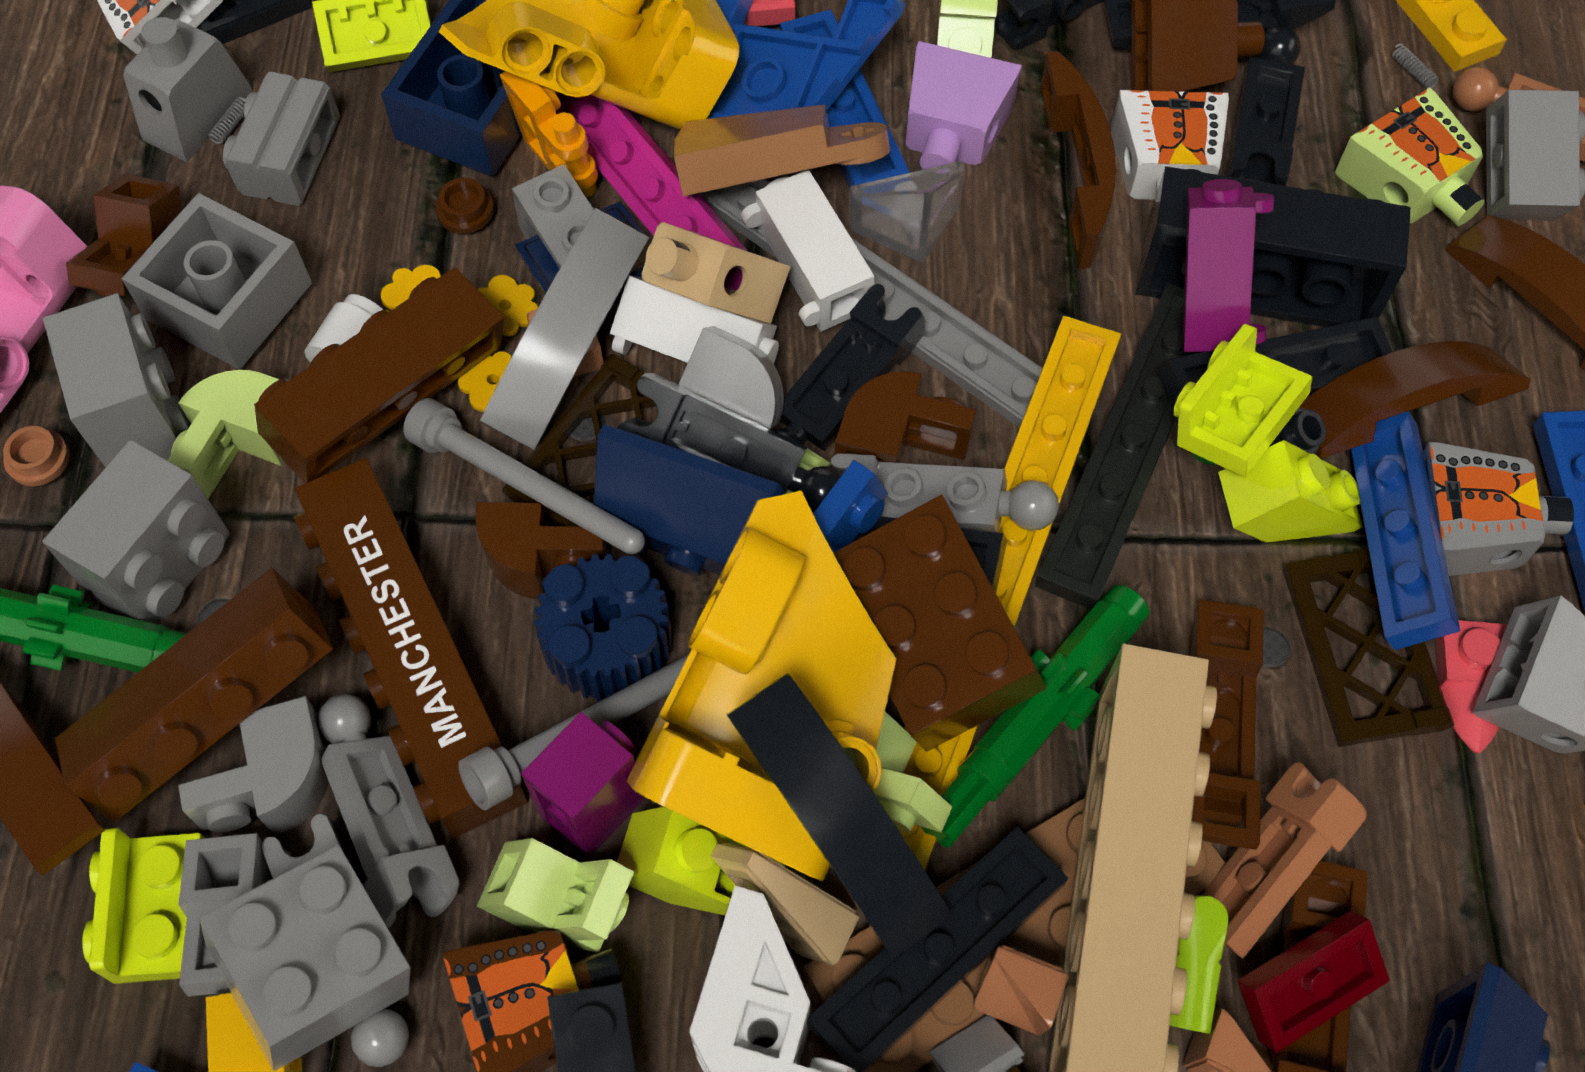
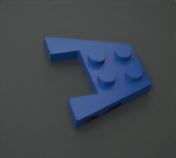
(796, 68)

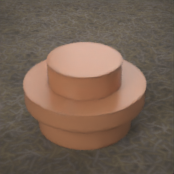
(35, 455)

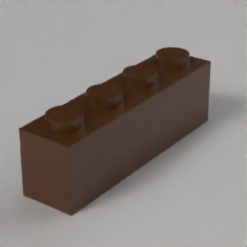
(378, 374)
(191, 695)

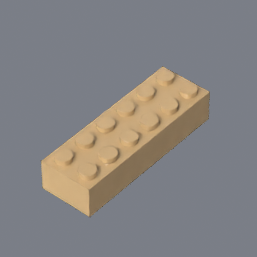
(1133, 866)

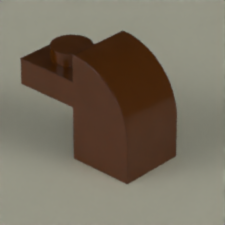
(128, 220)
(892, 415)

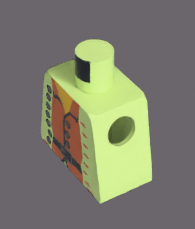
(1416, 160)

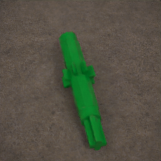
(65, 628)
(1028, 725)

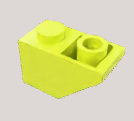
(1291, 496)
(675, 862)

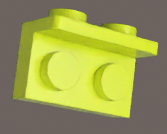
(369, 30)
(136, 910)

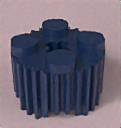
(597, 597)

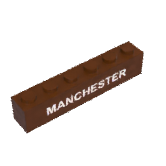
(405, 639)

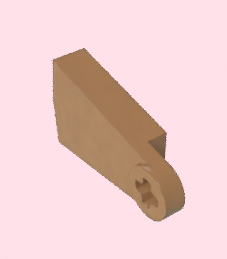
(768, 145)

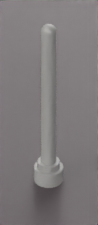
(436, 429)
(493, 773)

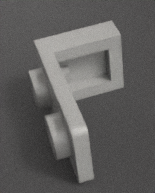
(553, 210)

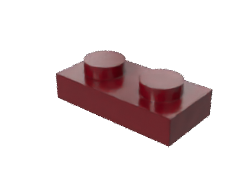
(1313, 981)

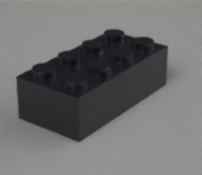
(1314, 255)

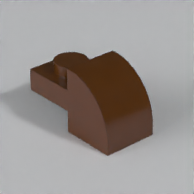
(526, 549)

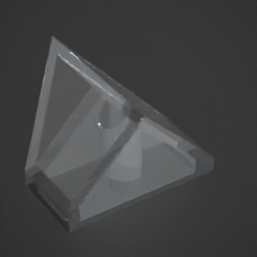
(907, 209)

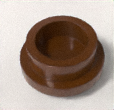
(464, 206)

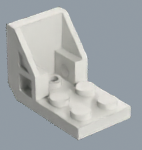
(752, 996)

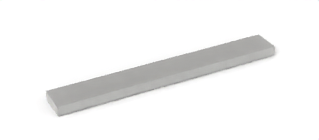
(950, 339)

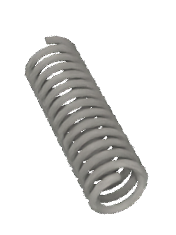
(1415, 68)
(222, 138)

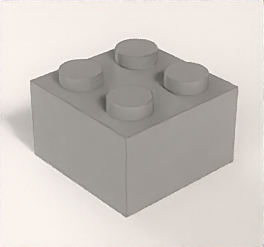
(218, 280)
(114, 378)
(138, 535)
(306, 956)

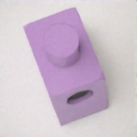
(958, 104)

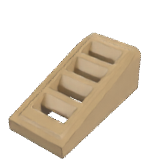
(805, 915)

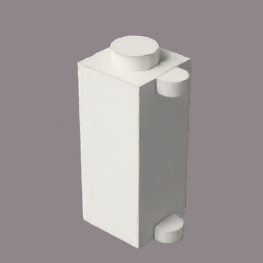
(816, 246)
(674, 322)

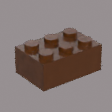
(941, 622)

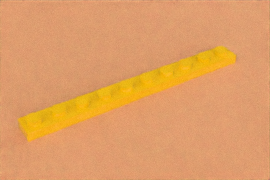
(1042, 452)

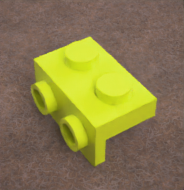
(1238, 404)

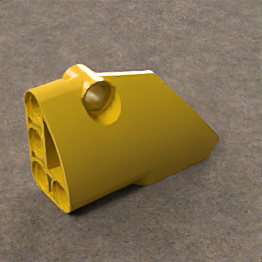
(637, 54)
(769, 614)

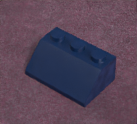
(676, 499)
(1485, 1027)

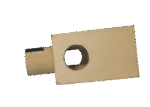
(698, 267)

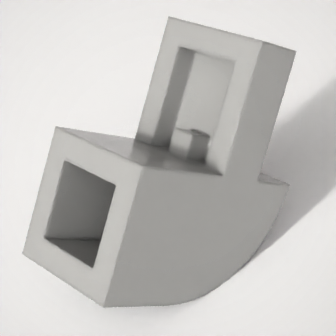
(735, 377)
(280, 779)

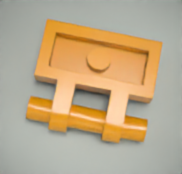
(551, 136)

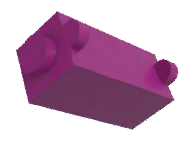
(1220, 262)

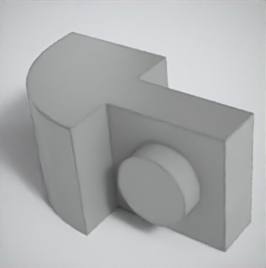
(213, 875)

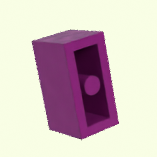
(583, 783)

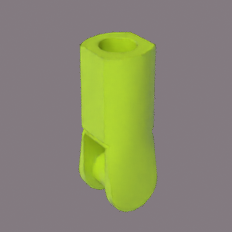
(1200, 959)

